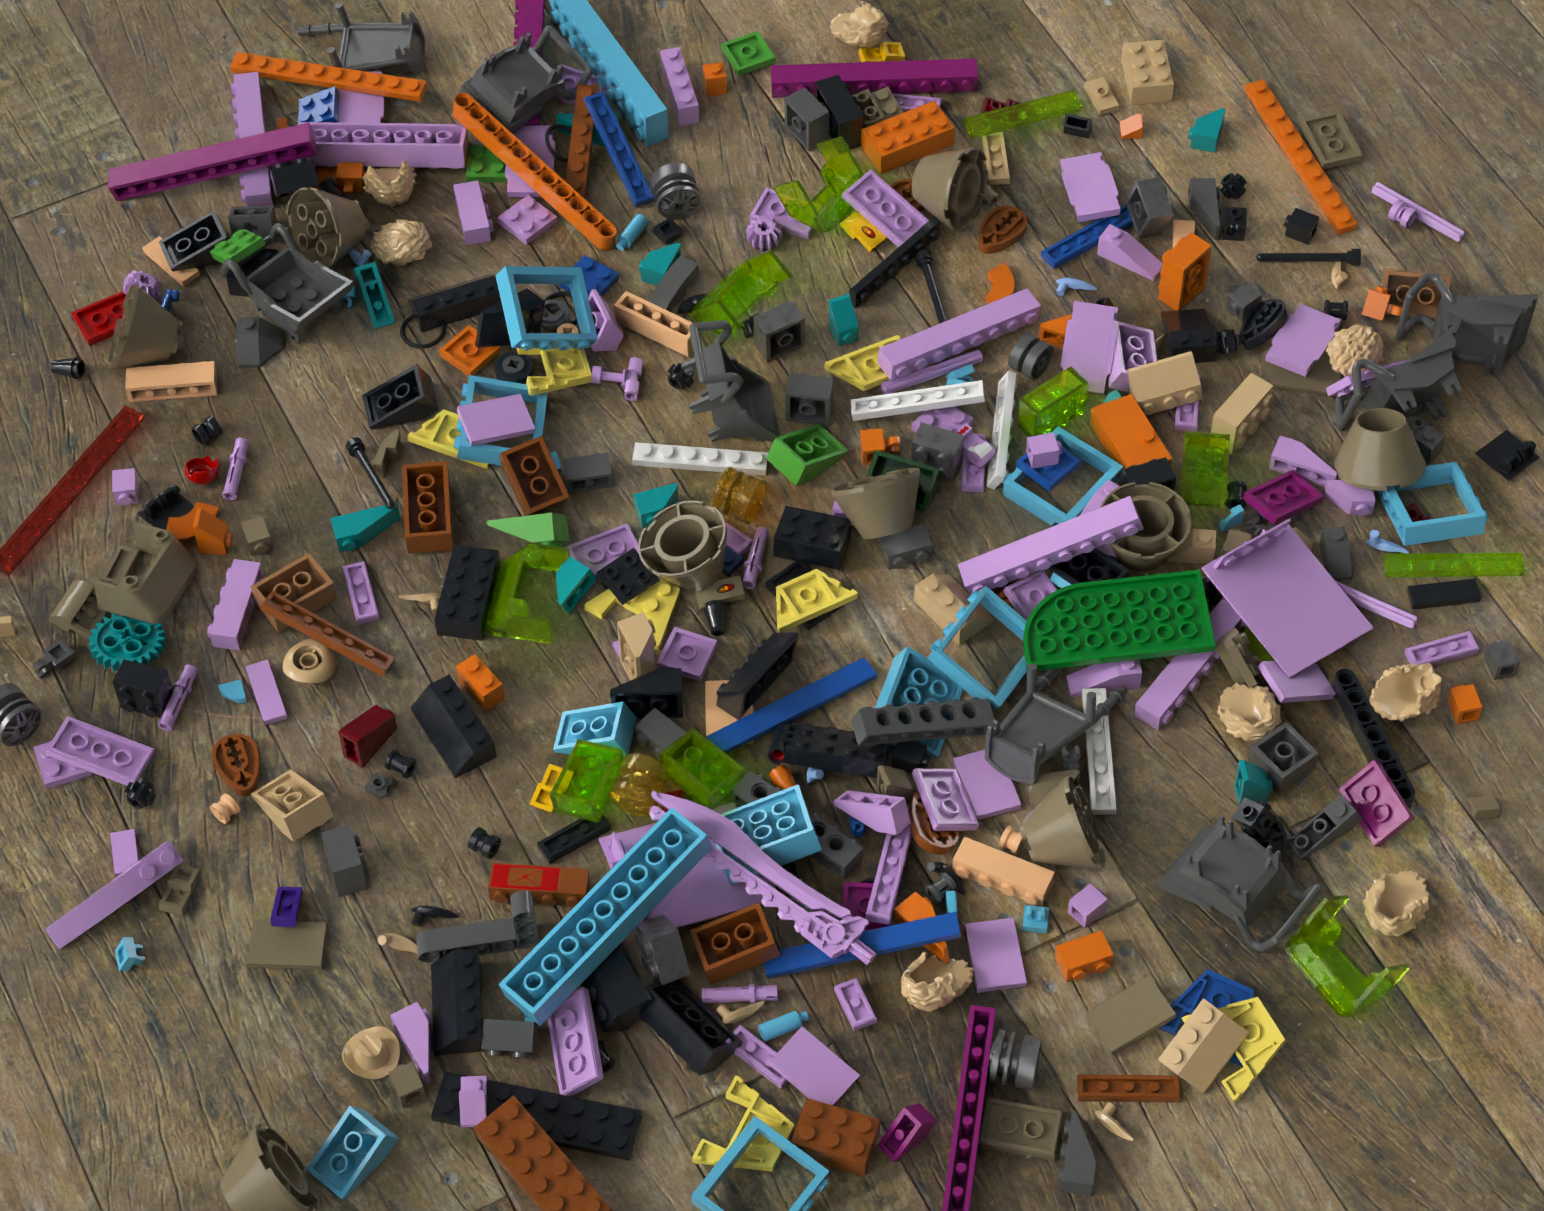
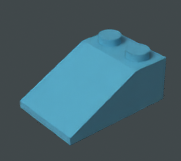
(602, 724)
(352, 1152)

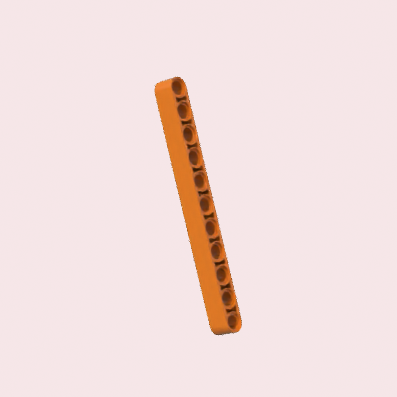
(534, 172)

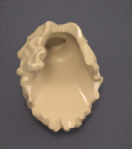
(860, 28)
(390, 184)
(401, 242)
(1352, 345)
(1406, 692)
(1249, 711)
(1396, 903)
(933, 983)

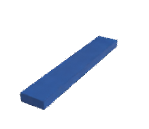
(619, 149)
(1084, 239)

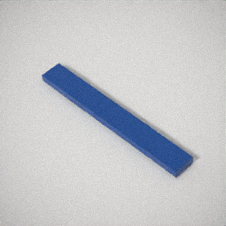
(793, 706)
(879, 940)

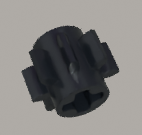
(1233, 186)
(1227, 341)
(678, 378)
(140, 793)

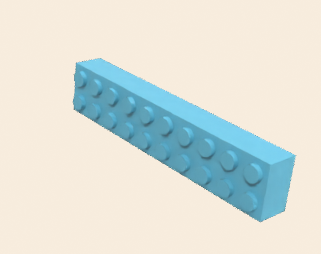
(613, 69)
(605, 916)

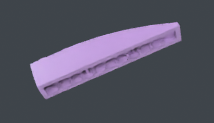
(114, 894)

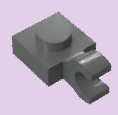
(54, 656)
(1070, 758)

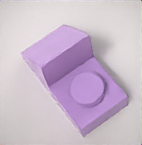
(473, 1100)

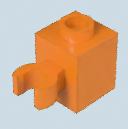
(350, 176)
(1378, 304)
(873, 440)

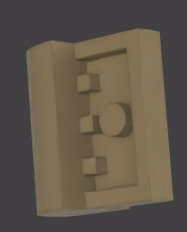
(877, 105)
(78, 609)
(1237, 658)

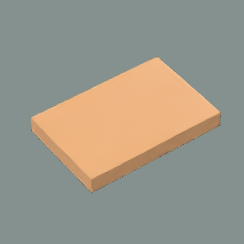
(715, 716)

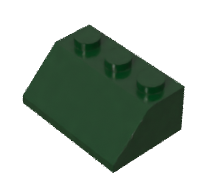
(929, 476)

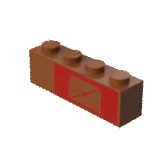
(546, 883)

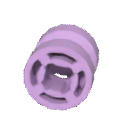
(1402, 214)

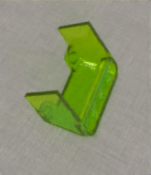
(828, 206)
(741, 289)
(509, 615)
(1329, 970)

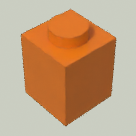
(714, 79)
(1464, 703)

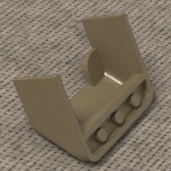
(158, 591)

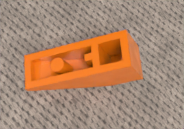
(917, 908)

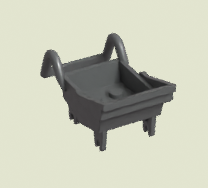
(520, 82)
(290, 286)
(1483, 326)
(1405, 386)
(734, 393)
(1236, 878)

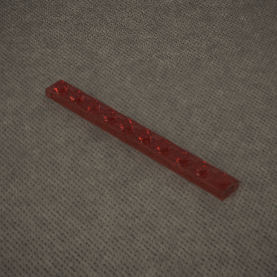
(68, 488)

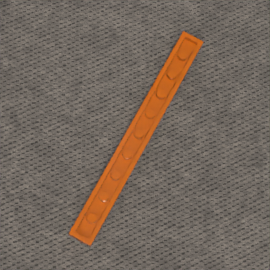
(329, 76)
(1301, 157)

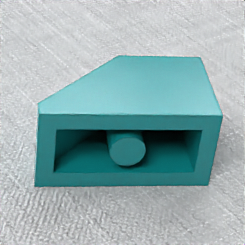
(1207, 131)
(658, 263)
(842, 320)
(653, 501)
(573, 583)
(1252, 782)

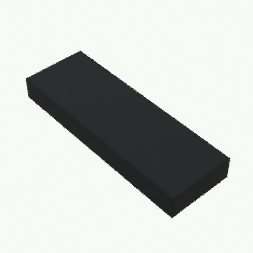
(1444, 593)
(572, 838)

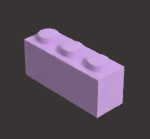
(473, 212)

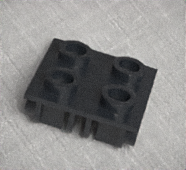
(1508, 454)
(167, 505)
(627, 576)

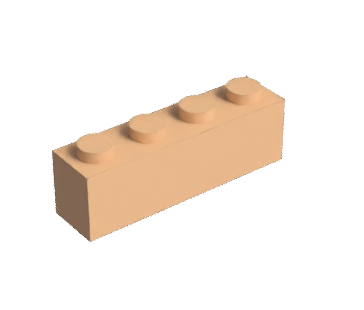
(654, 322)
(171, 381)
(1003, 872)

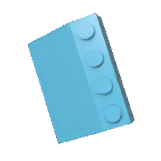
(917, 681)
(777, 826)

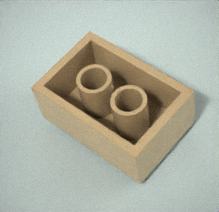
(1147, 72)
(1244, 411)

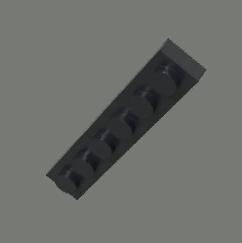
(894, 262)

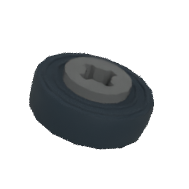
(507, 362)

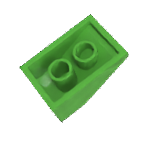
(805, 453)
(538, 528)

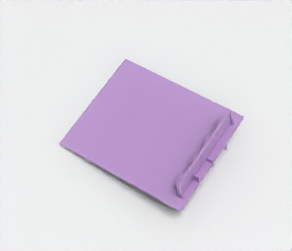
(1287, 598)
(700, 894)

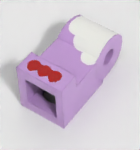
(974, 448)

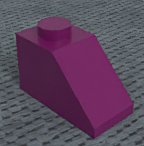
(906, 1131)

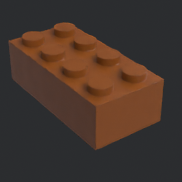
(427, 507)

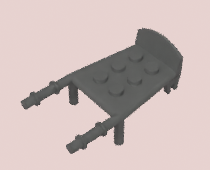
(374, 44)
(1040, 728)

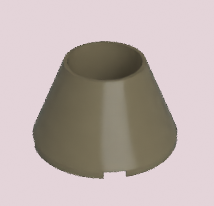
(952, 185)
(1380, 452)
(880, 503)
(1162, 516)
(685, 545)
(268, 1176)

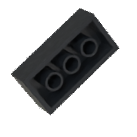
(290, 178)
(467, 592)

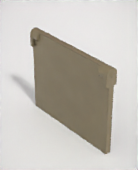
(1316, 381)

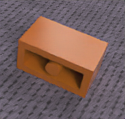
(480, 682)
(1084, 956)

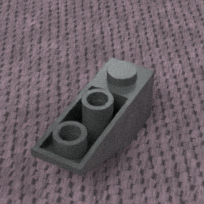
(1204, 204)
(1325, 827)
(1080, 1163)

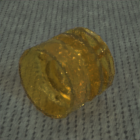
(739, 495)
(635, 782)

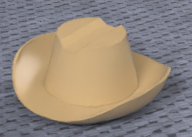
(309, 662)
(372, 1052)

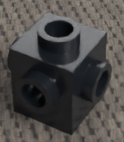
(1254, 817)

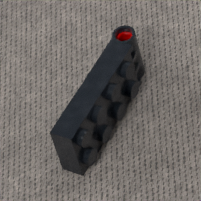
(826, 749)

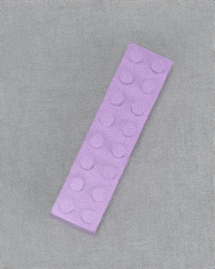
(390, 144)

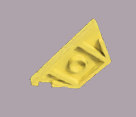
(861, 366)
(440, 435)
(809, 598)

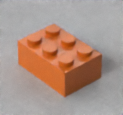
(1184, 271)

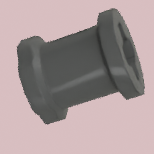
(938, 889)

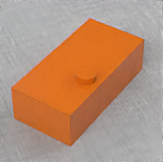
(1127, 432)

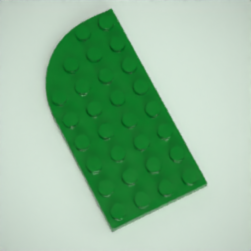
(1119, 621)

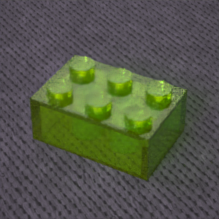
(1053, 403)
(1205, 469)
(701, 769)
(586, 780)

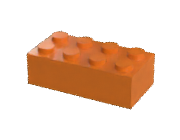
(907, 137)

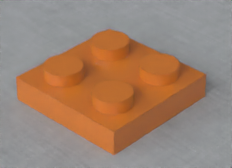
(465, 355)

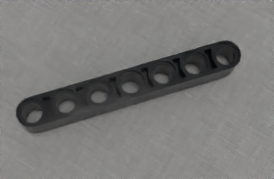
(1370, 730)

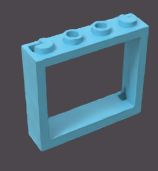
(517, 333)
(497, 388)
(1044, 510)
(1439, 528)
(1007, 617)
(739, 1146)

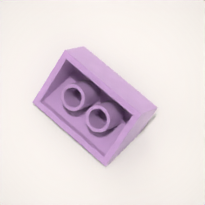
(1132, 349)

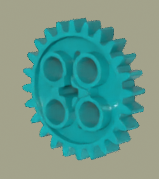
(126, 639)

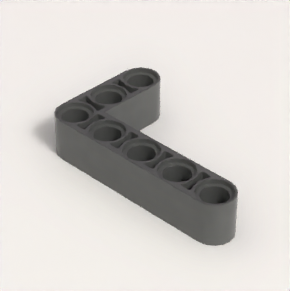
(486, 936)

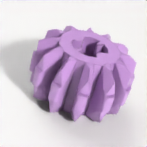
(764, 233)
(144, 281)

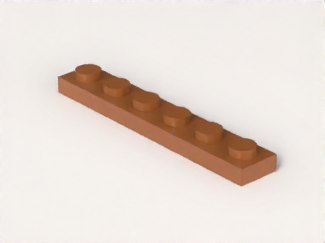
(581, 142)
(327, 633)

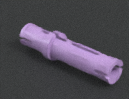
(237, 462)
(753, 564)
(181, 690)
(740, 994)

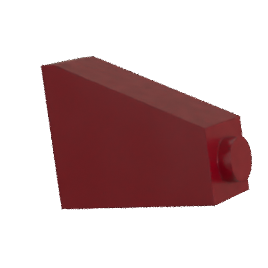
(367, 734)

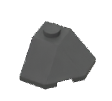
(257, 341)

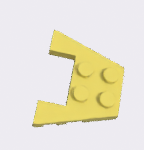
(562, 369)
(656, 603)
(1257, 1048)
(761, 1153)

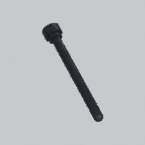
(1352, 257)
(924, 261)
(357, 449)

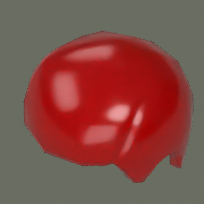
(202, 470)

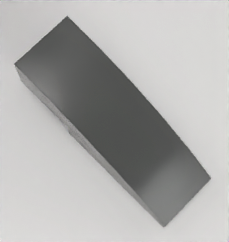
(674, 283)

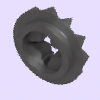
(556, 308)
(1252, 524)

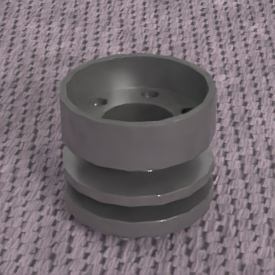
(675, 191)
(17, 715)
(1015, 1059)

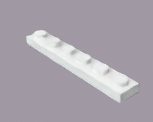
(917, 400)
(1001, 429)
(699, 458)
(1099, 760)

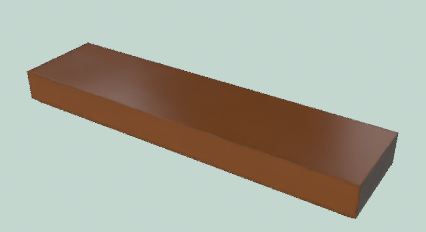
(1128, 1088)

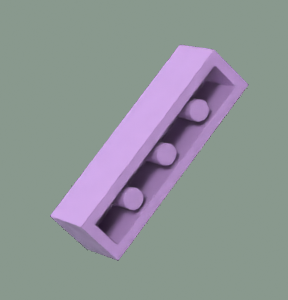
(679, 86)
(235, 605)

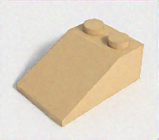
(293, 805)

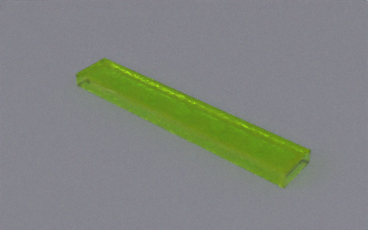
(1022, 114)
(1453, 564)

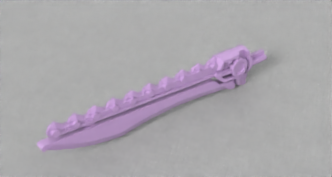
(817, 927)

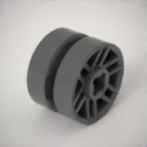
(1030, 356)

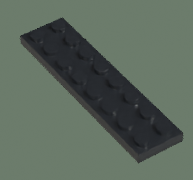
(565, 1119)

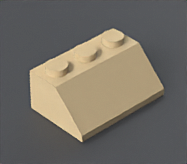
(1165, 383)
(942, 598)
(637, 645)
(1203, 1046)

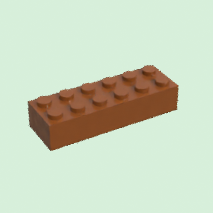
(536, 1161)

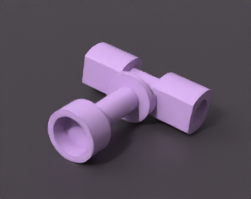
(628, 378)

